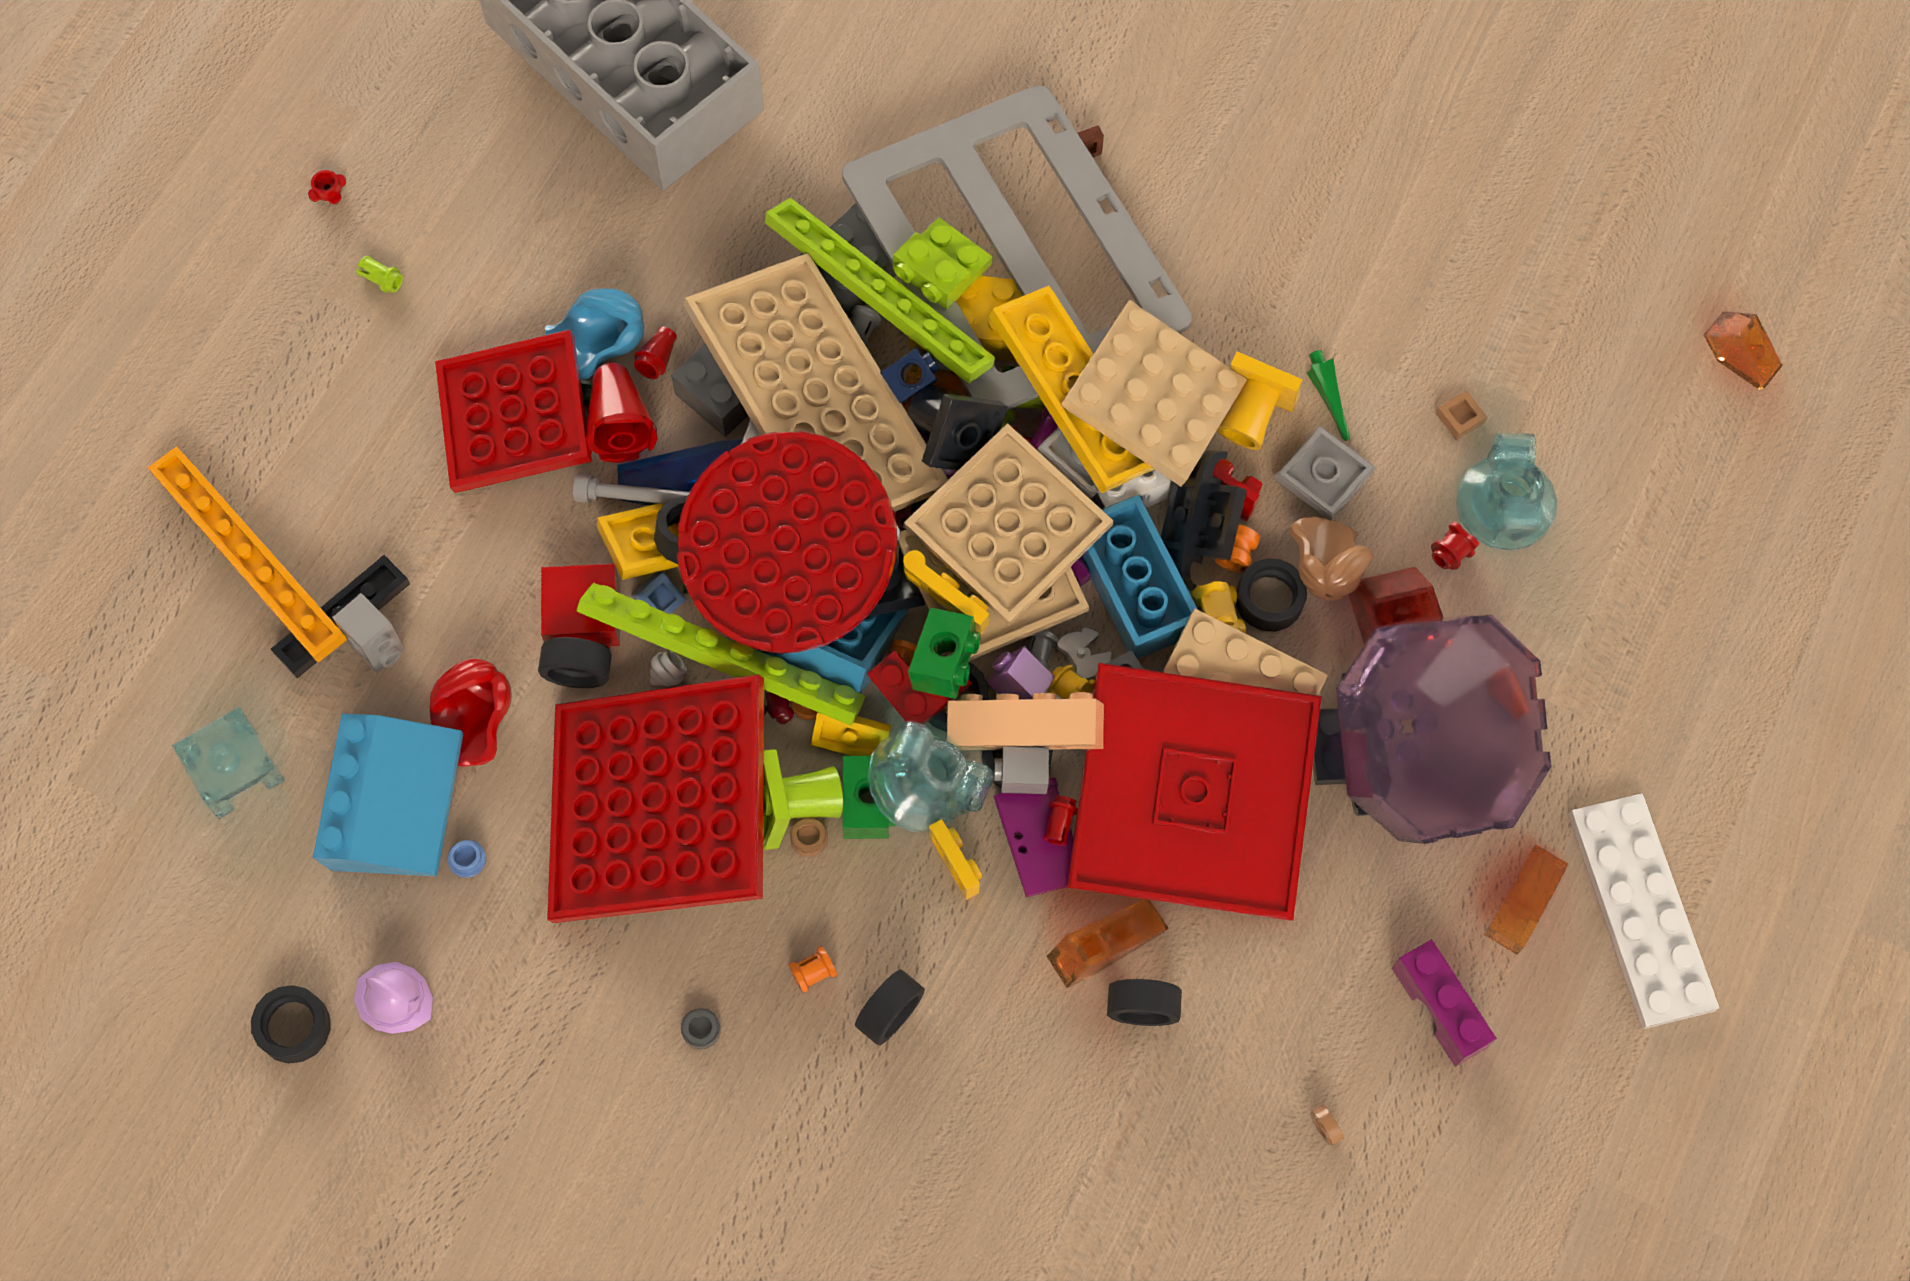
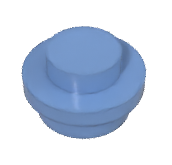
(466, 858)

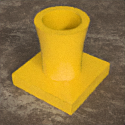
(1253, 407)

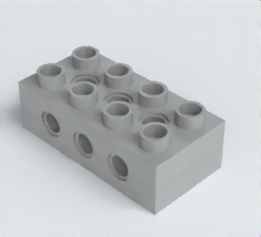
(640, 71)

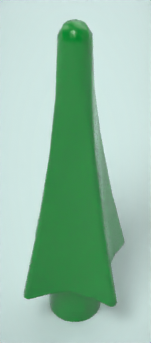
(1325, 380)

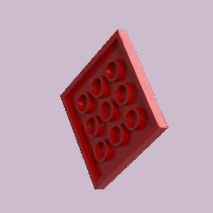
(512, 411)

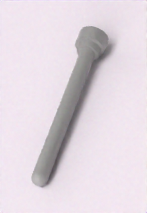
(589, 488)

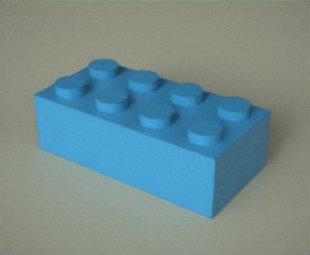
(1138, 580)

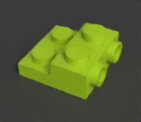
(940, 263)

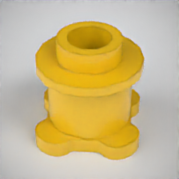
(1068, 682)

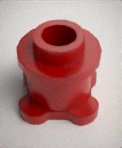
(1453, 547)

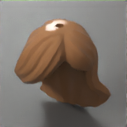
(1329, 557)

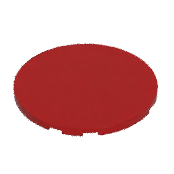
(787, 542)

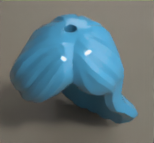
(603, 325)

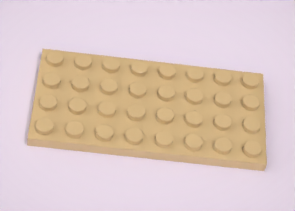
(809, 371)

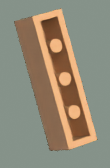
(1026, 723)

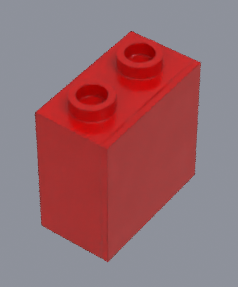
(560, 598)

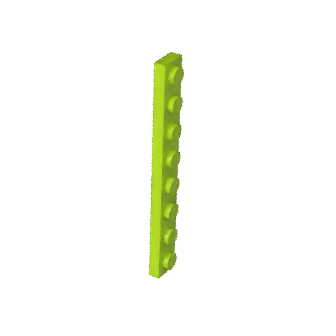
(880, 290)
(720, 652)

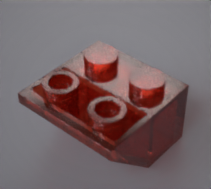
(1393, 600)

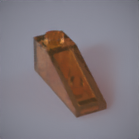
(1105, 942)

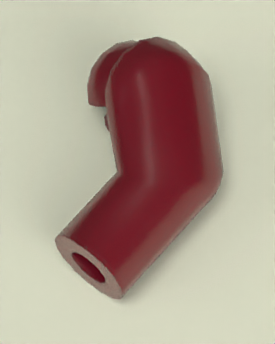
(779, 708)

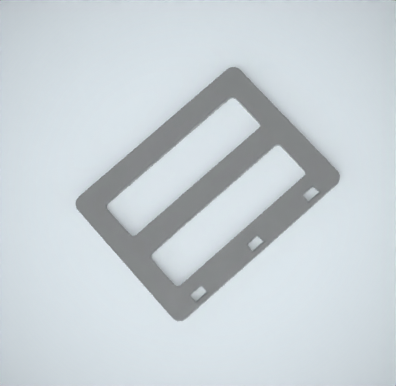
(1079, 174)

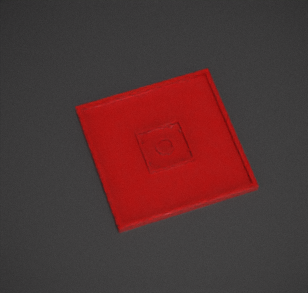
(1196, 793)

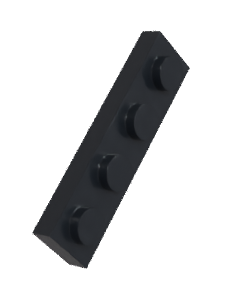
(377, 583)

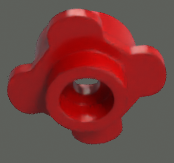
(325, 179)

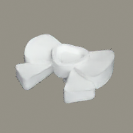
(1075, 647)

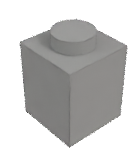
(1023, 770)

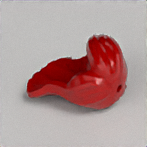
(472, 700)

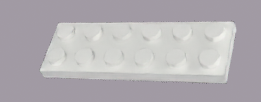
(1643, 911)

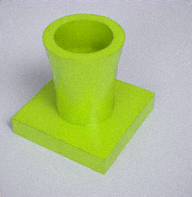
(796, 797)

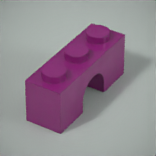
(1458, 1021)

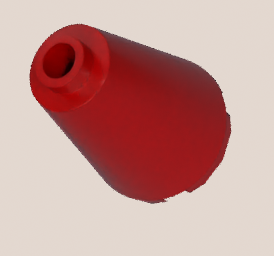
(617, 417)

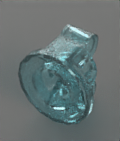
(1497, 515)
(909, 791)

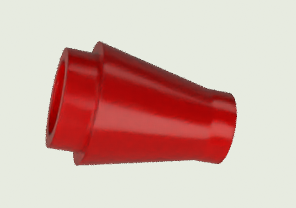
(654, 355)

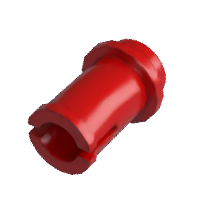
(1060, 820)

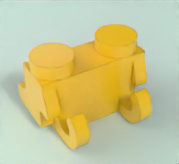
(1218, 601)

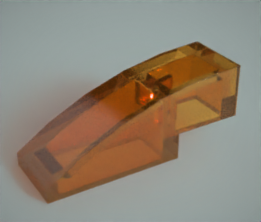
(1526, 900)

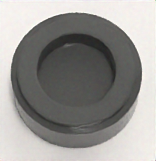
(700, 1028)

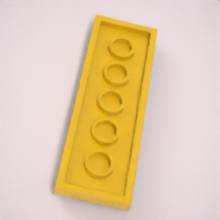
(1052, 359)

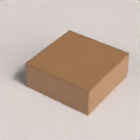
(1461, 415)

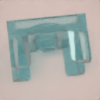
(226, 761)

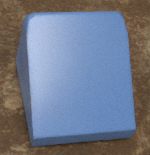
(660, 593)

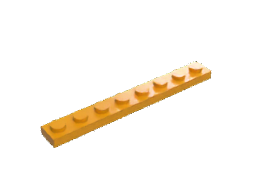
(248, 554)

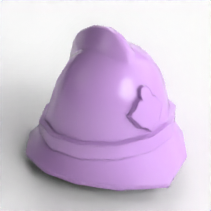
(393, 998)

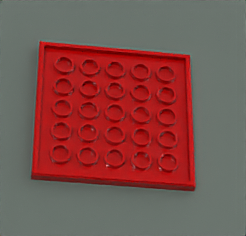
(657, 800)

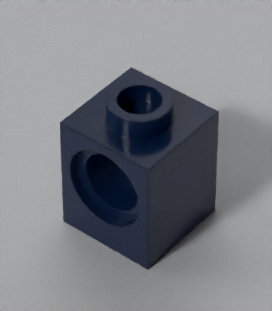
(895, 375)

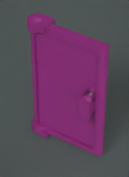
(1038, 863)

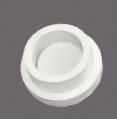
(667, 669)

